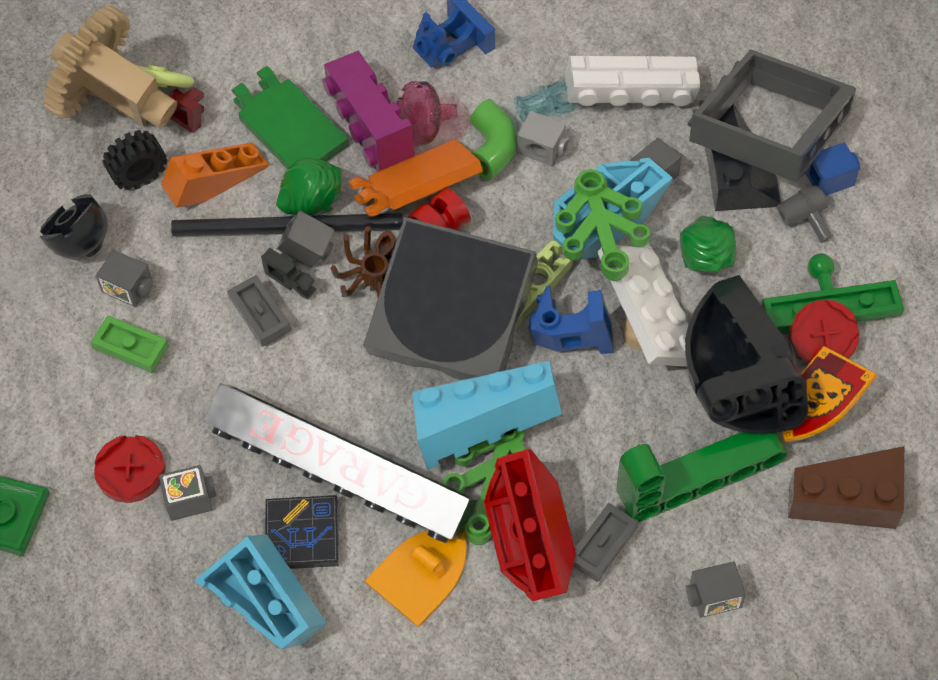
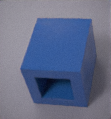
(834, 169)

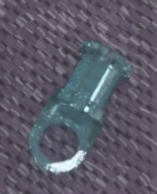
(543, 101)

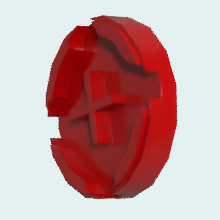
(821, 325)
(129, 468)

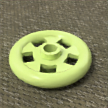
(168, 78)

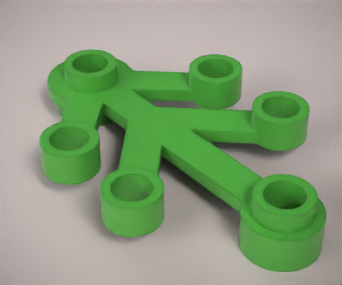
(602, 221)
(483, 472)

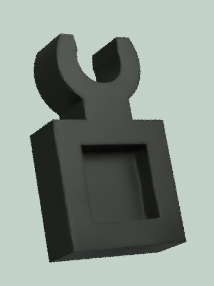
(283, 270)

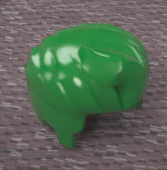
(309, 187)
(708, 245)

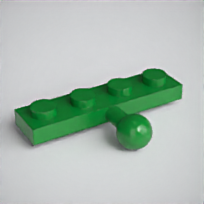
(864, 301)

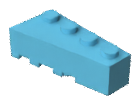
(482, 409)

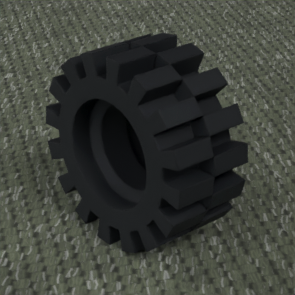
(134, 160)

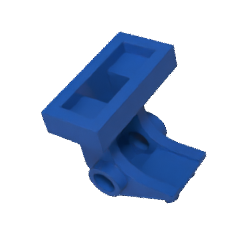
(464, 25)
(576, 331)

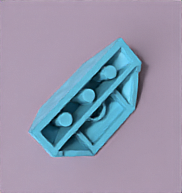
(631, 178)

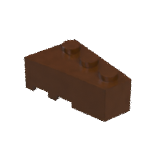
(851, 490)

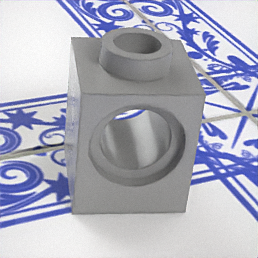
(542, 138)

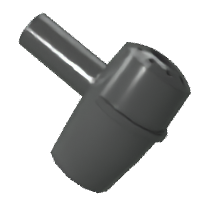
(806, 205)

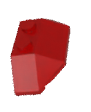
(529, 526)

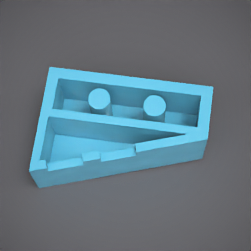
(264, 591)

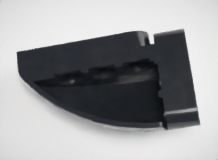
(742, 363)

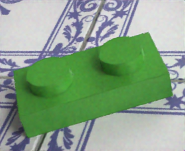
(129, 344)

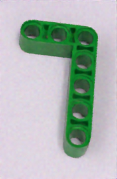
(655, 488)

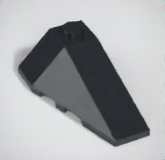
(736, 183)

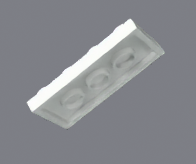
(652, 308)

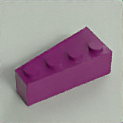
(370, 113)

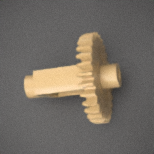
(96, 68)

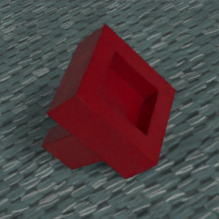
(188, 109)

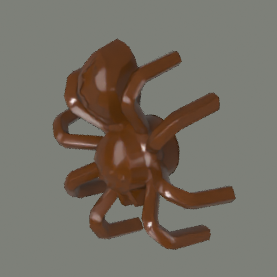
(372, 266)

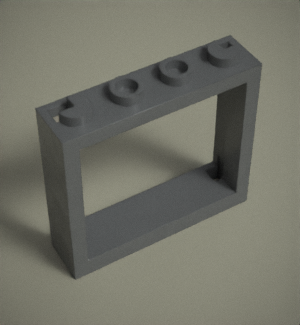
(786, 79)

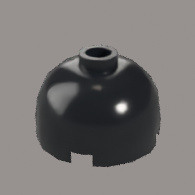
(76, 230)

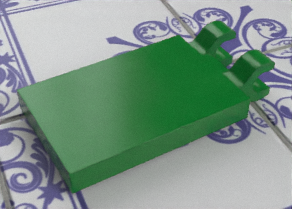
(287, 121)

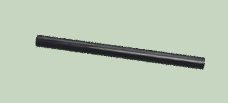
(264, 225)

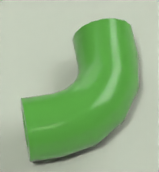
(499, 136)

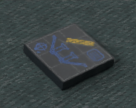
(304, 530)

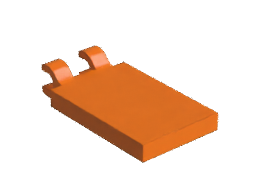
(416, 177)

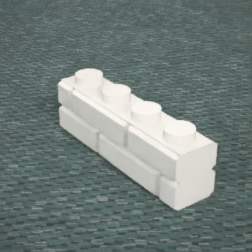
(632, 80)

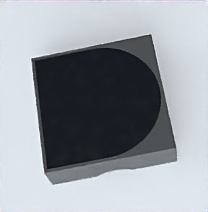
(450, 301)

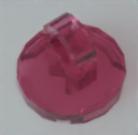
(424, 111)

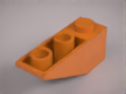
(207, 173)

